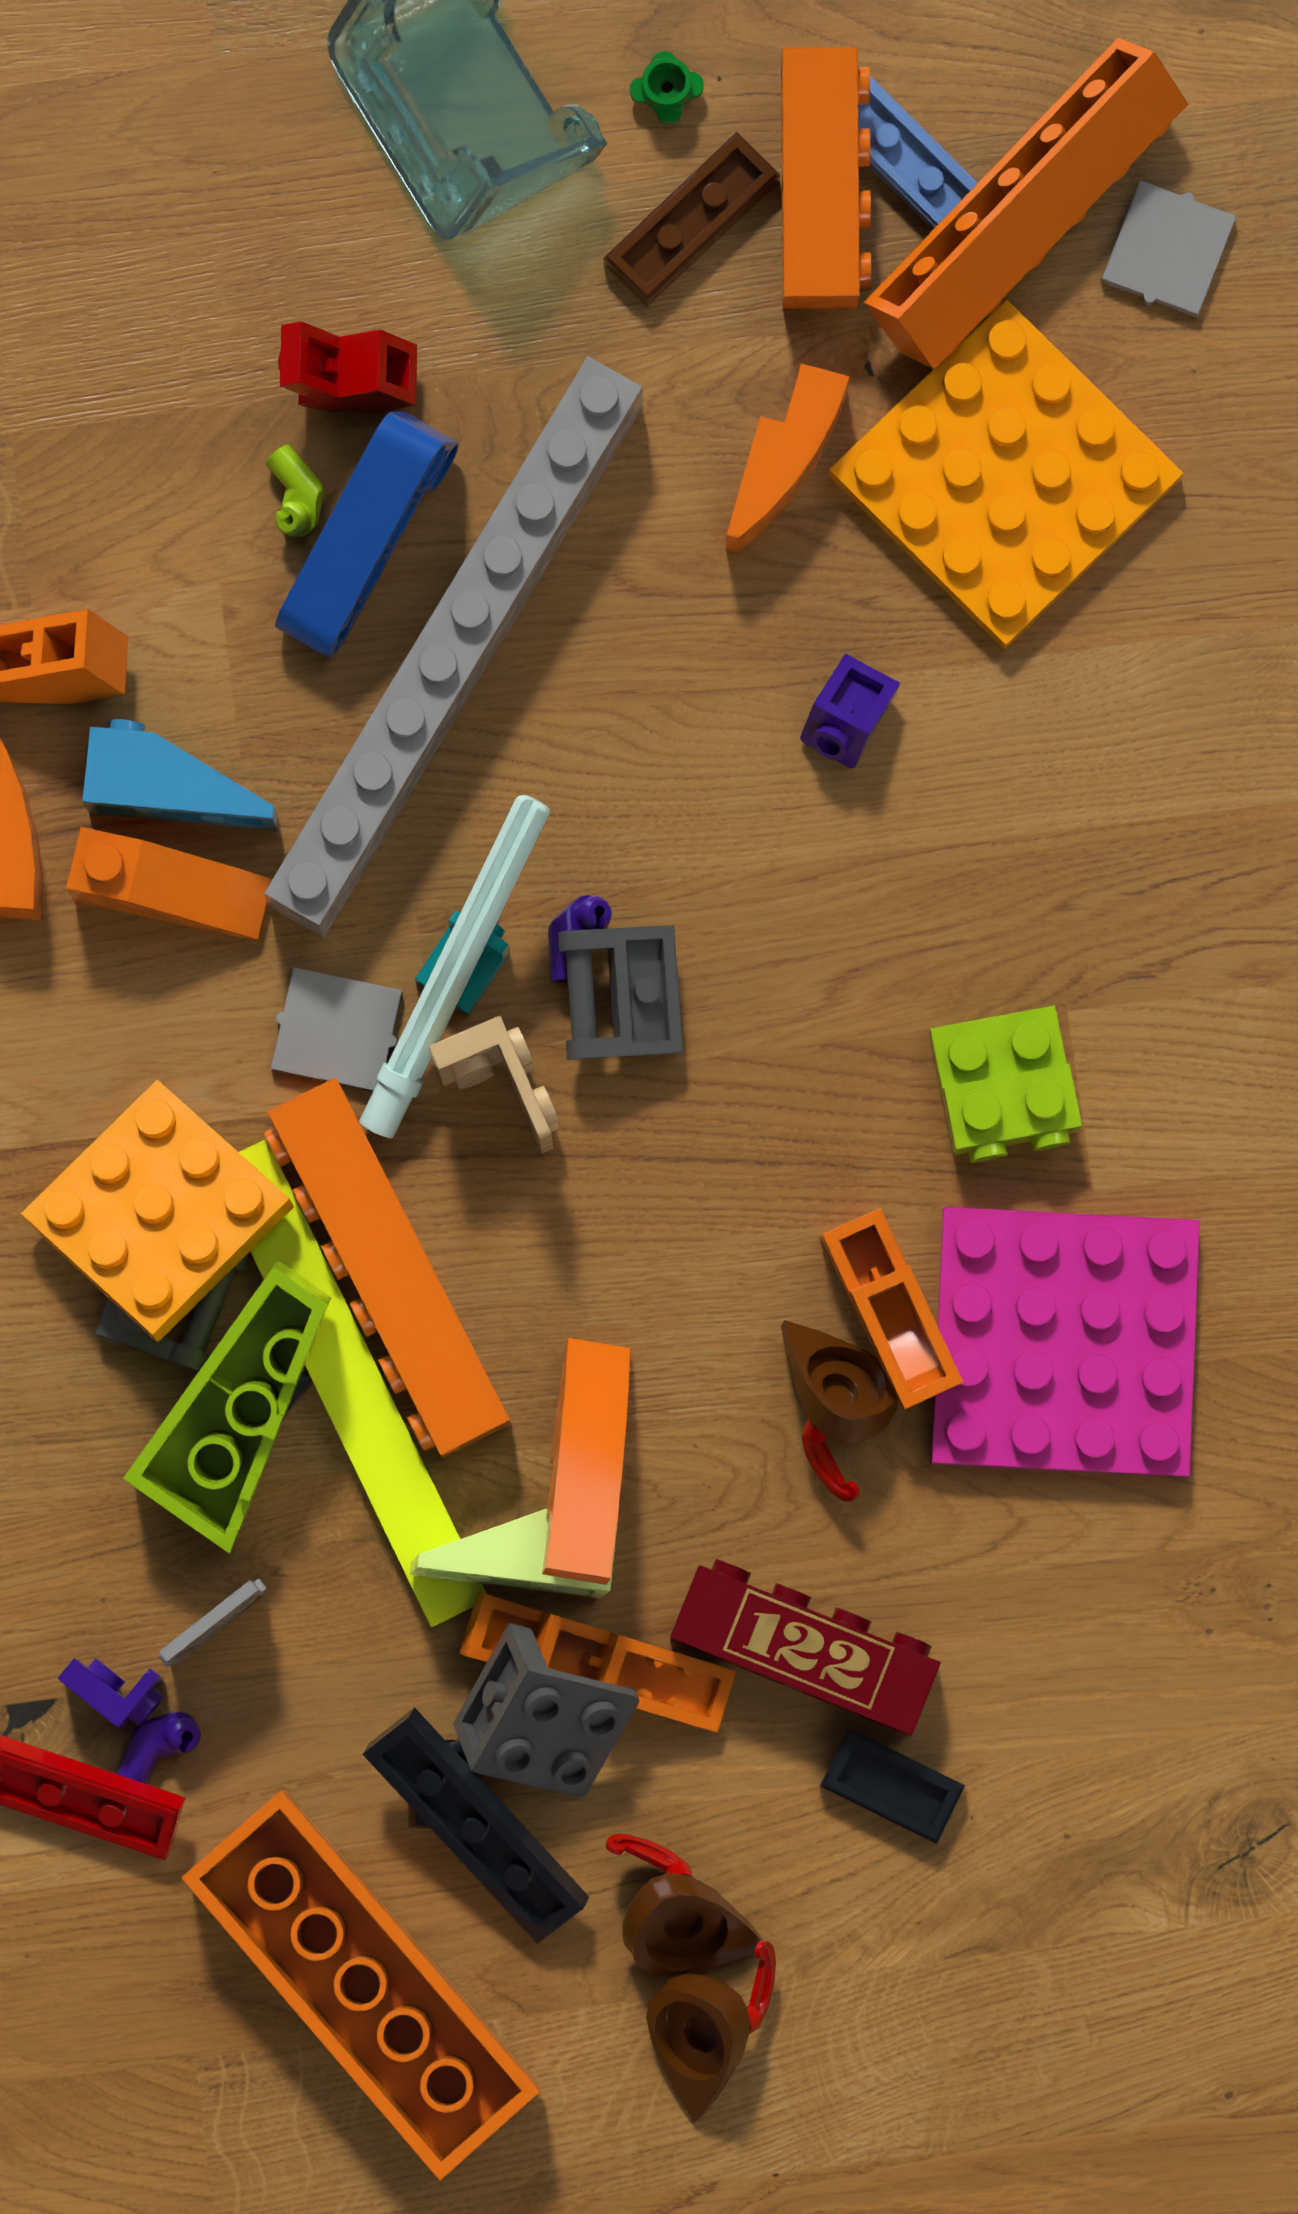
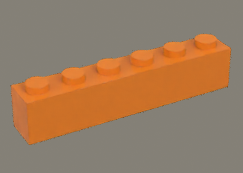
(1026, 203)
(389, 1269)

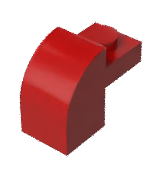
(347, 372)

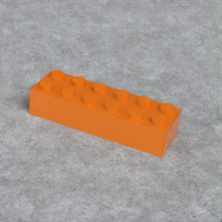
(362, 1984)

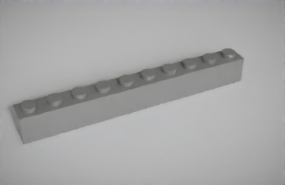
(455, 647)

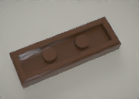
(691, 219)

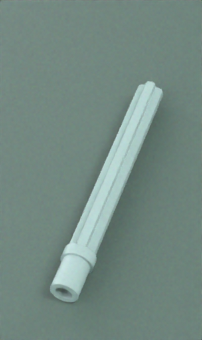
(401, 1076)

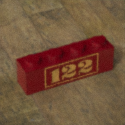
(805, 1649)

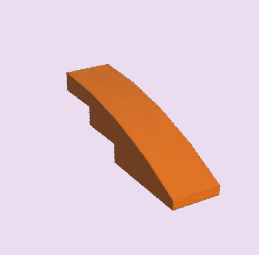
(587, 1461)
(663, 1679)

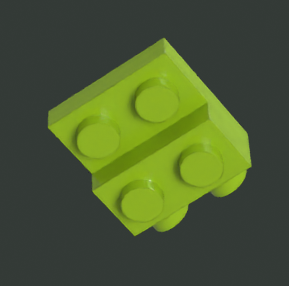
(1005, 1083)

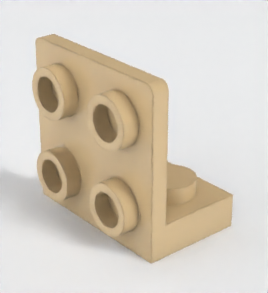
(469, 1061)

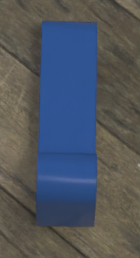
(363, 530)

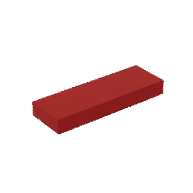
(88, 1799)

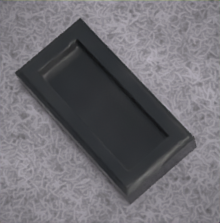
(892, 1785)

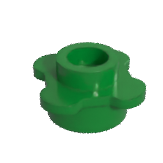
(661, 70)

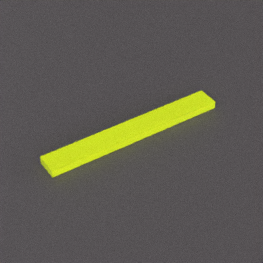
(365, 1410)

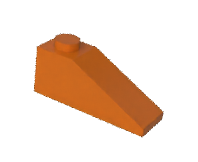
(62, 659)
(166, 885)

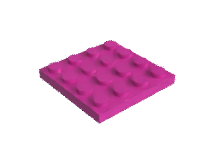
(1067, 1341)

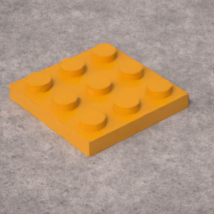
(157, 1210)

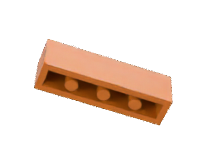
(822, 178)

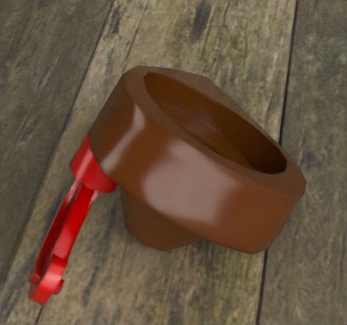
(842, 1396)
(678, 1920)
(704, 2029)

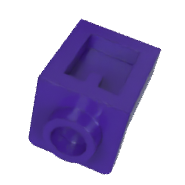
(848, 711)
(100, 1689)

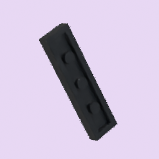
(476, 1825)

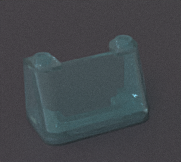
(456, 108)

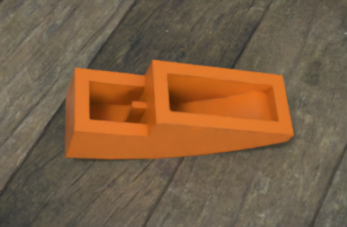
(786, 453)
(18, 847)
(891, 1308)

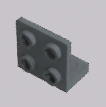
(540, 1721)

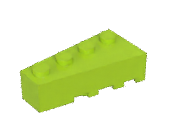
(224, 1426)

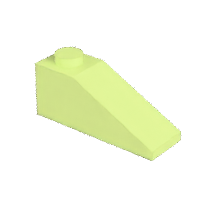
(504, 1557)

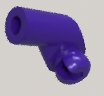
(581, 914)
(156, 1740)

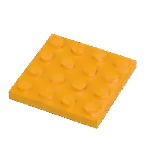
(1005, 474)

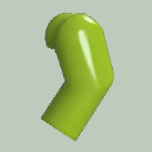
(302, 494)

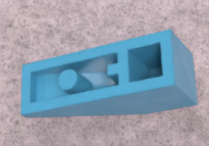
(153, 779)

